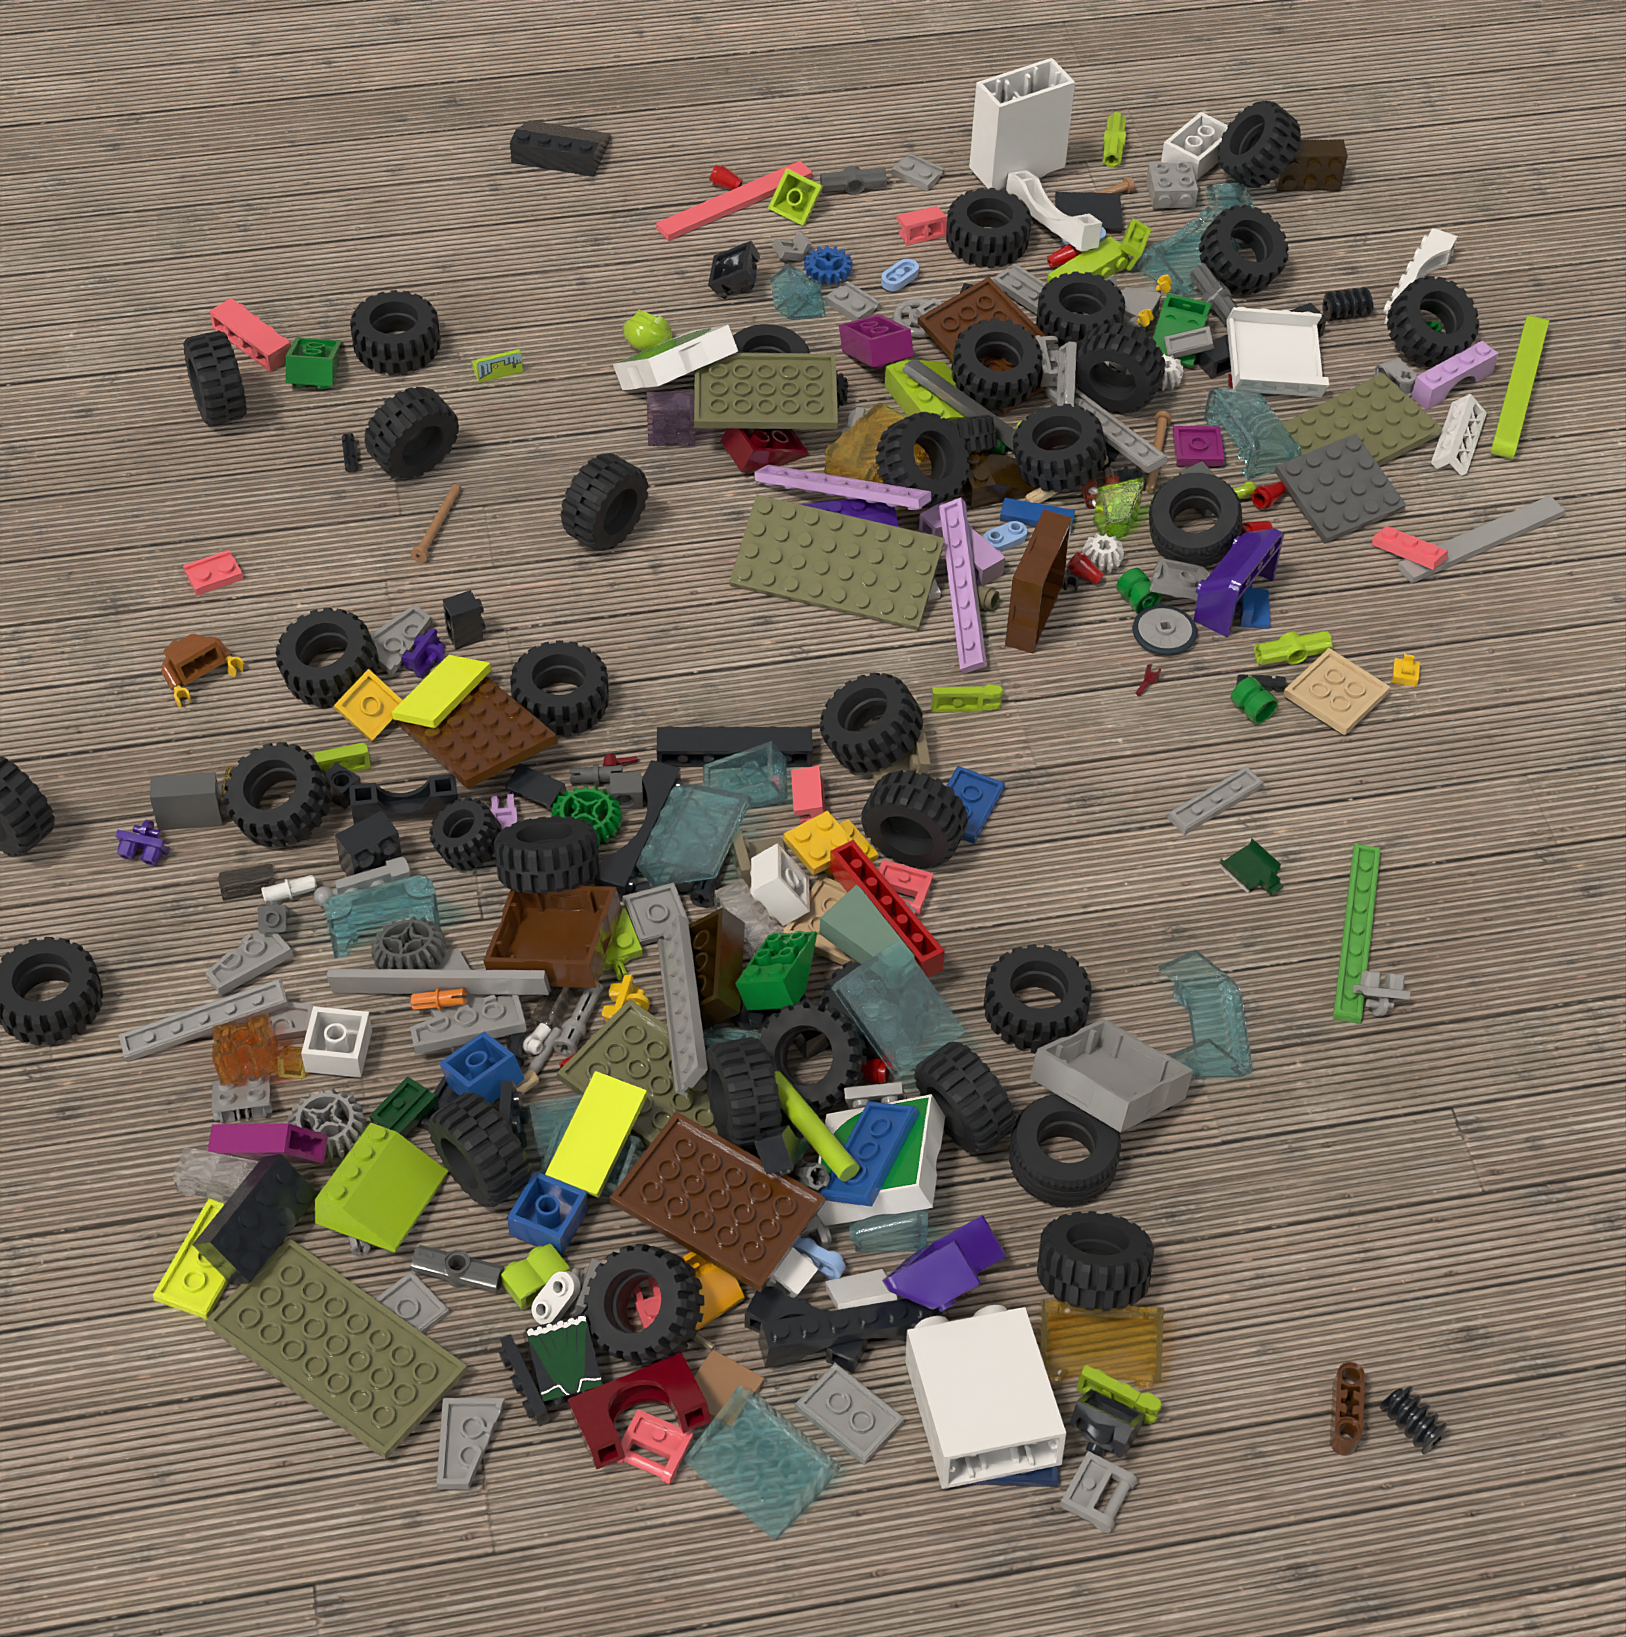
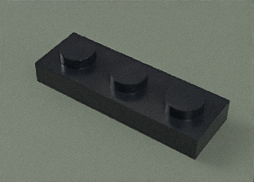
(523, 1381)

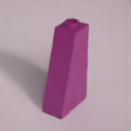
(263, 1140)

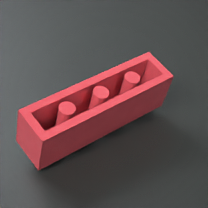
(250, 334)

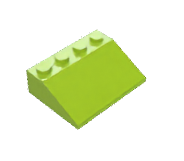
(915, 397)
(379, 1189)

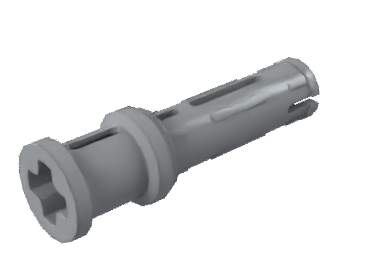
(576, 1023)

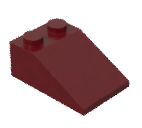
(756, 448)

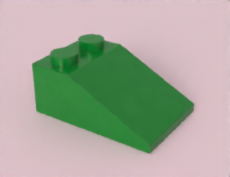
(313, 362)

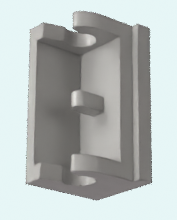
(1049, 368)

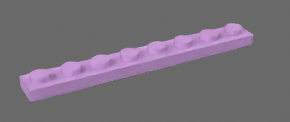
(843, 486)
(962, 586)

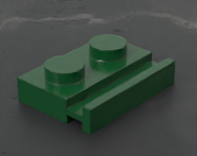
(404, 1107)

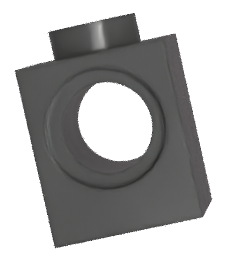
(626, 789)

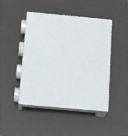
(1275, 352)

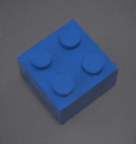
(481, 1068)
(548, 1212)

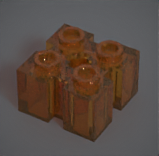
(245, 1049)

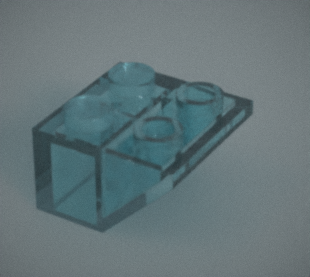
(796, 294)

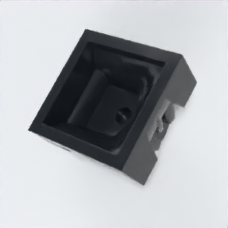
(734, 270)
(1106, 1423)

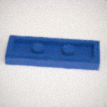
(1028, 512)

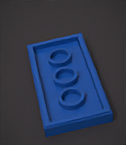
(875, 1147)

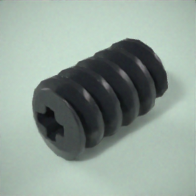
(1347, 300)
(1414, 1418)

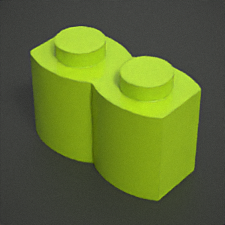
(529, 1276)

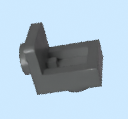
(273, 917)

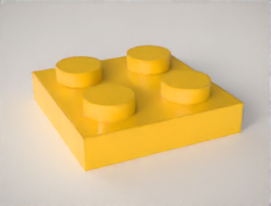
(368, 705)

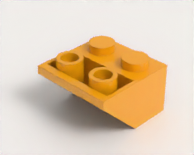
(718, 1287)

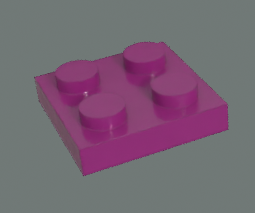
(1198, 445)

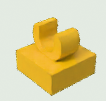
(1406, 671)

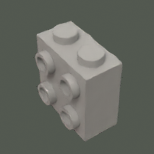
(1172, 185)

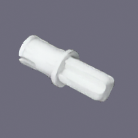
(289, 888)

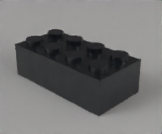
(255, 1219)

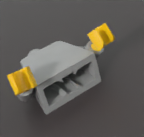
(1144, 304)

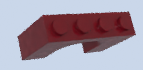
(662, 1382)

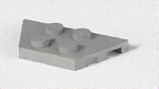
(1177, 578)

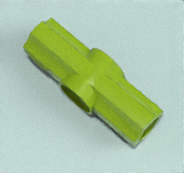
(1114, 140)
(1292, 648)

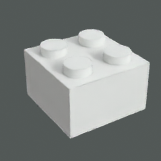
(779, 885)
(336, 1042)

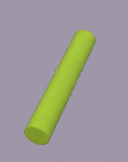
(815, 1130)

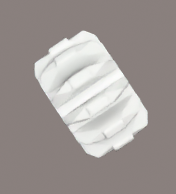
(1173, 373)
(1104, 552)

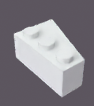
(793, 1273)

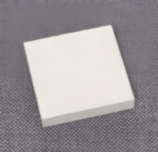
(859, 1290)

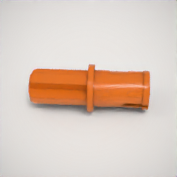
(438, 999)

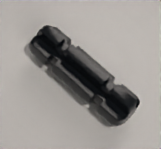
(349, 452)
(1267, 682)

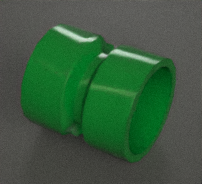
(1135, 588)
(1254, 700)

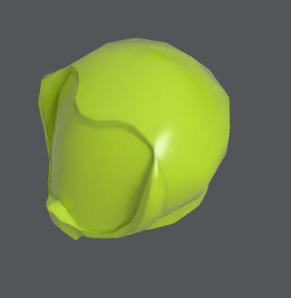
(646, 330)

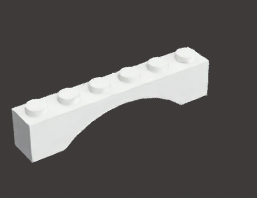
(1079, 231)
(1434, 254)

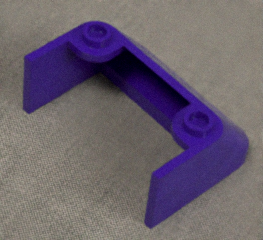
(1250, 556)
(946, 1266)

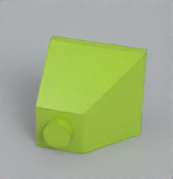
(795, 197)

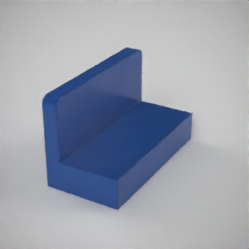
(1254, 608)

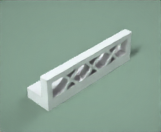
(1455, 431)

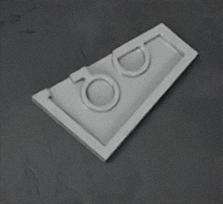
(464, 1438)

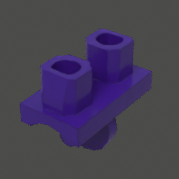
(426, 653)
(152, 847)

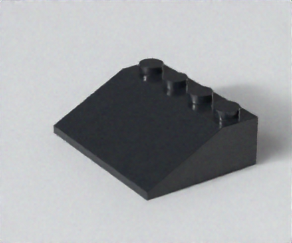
(558, 147)

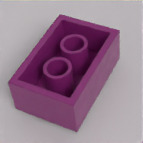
(876, 340)

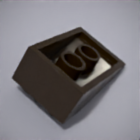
(993, 479)

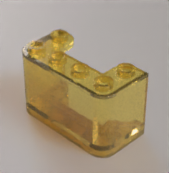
(855, 450)

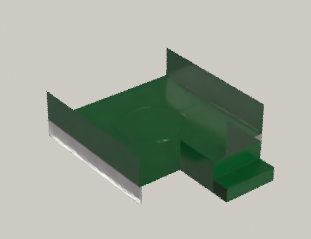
(1253, 867)

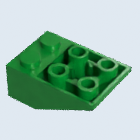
(1179, 316)
(778, 971)

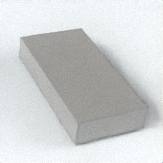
(1189, 342)

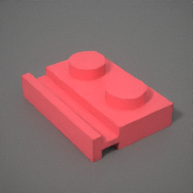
(213, 572)

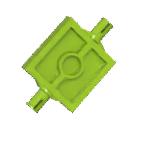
(623, 946)

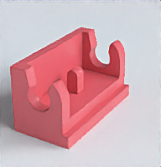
(922, 225)
(808, 792)

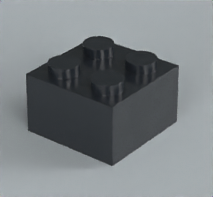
(368, 844)

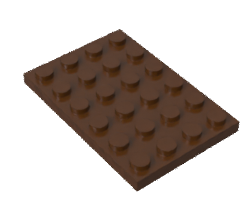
(975, 304)
(483, 735)
(717, 1201)

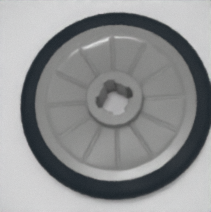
(1164, 630)

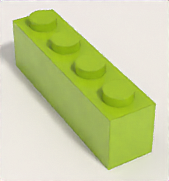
(1104, 260)

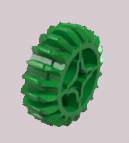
(591, 807)

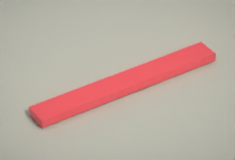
(726, 203)

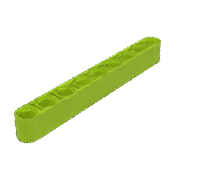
(1519, 387)

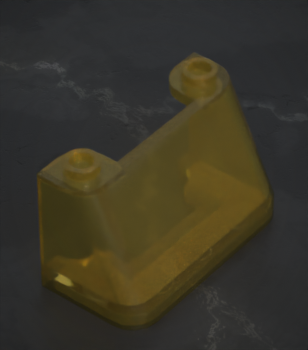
(1116, 1341)

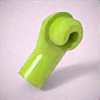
(1246, 490)

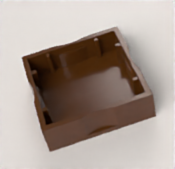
(1038, 581)
(557, 933)

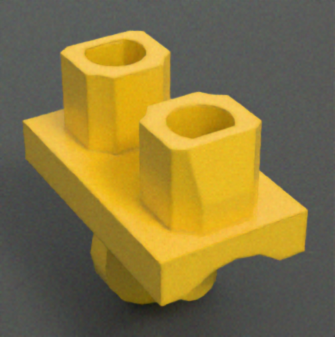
(621, 994)

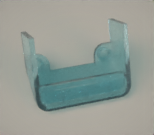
(1215, 1016)

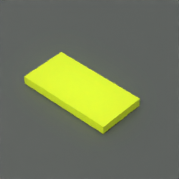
(441, 691)
(597, 1133)
(191, 1279)

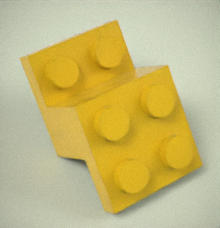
(819, 836)

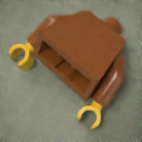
(193, 658)

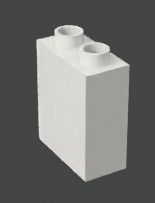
(1021, 123)
(984, 1396)

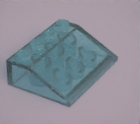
(692, 834)
(897, 1009)
(761, 1462)

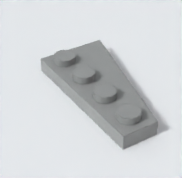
(495, 1016)

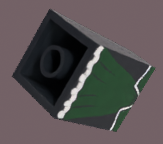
(562, 1359)

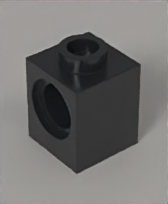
(340, 779)

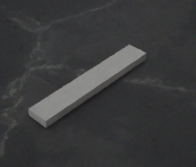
(201, 1020)

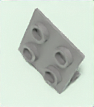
(250, 1093)

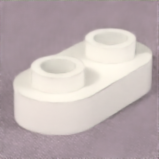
(554, 1299)

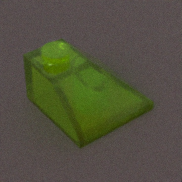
(1118, 507)

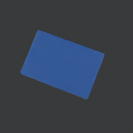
(978, 796)

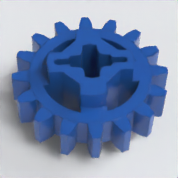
(828, 265)

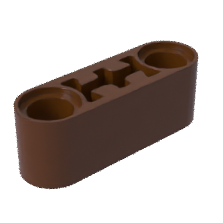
(1339, 1423)

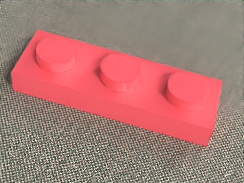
(1410, 547)

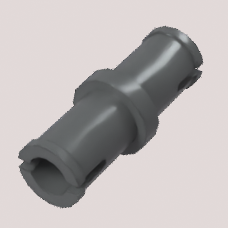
(593, 774)

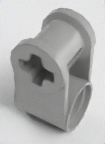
(1398, 373)

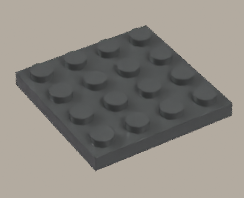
(1340, 488)

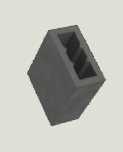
(187, 801)

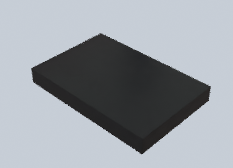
(1102, 206)

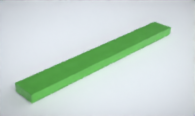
(1356, 932)

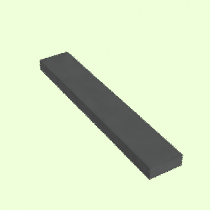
(956, 398)

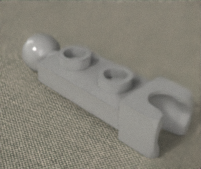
(394, 870)

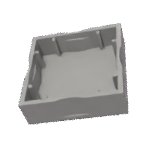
(1111, 1074)

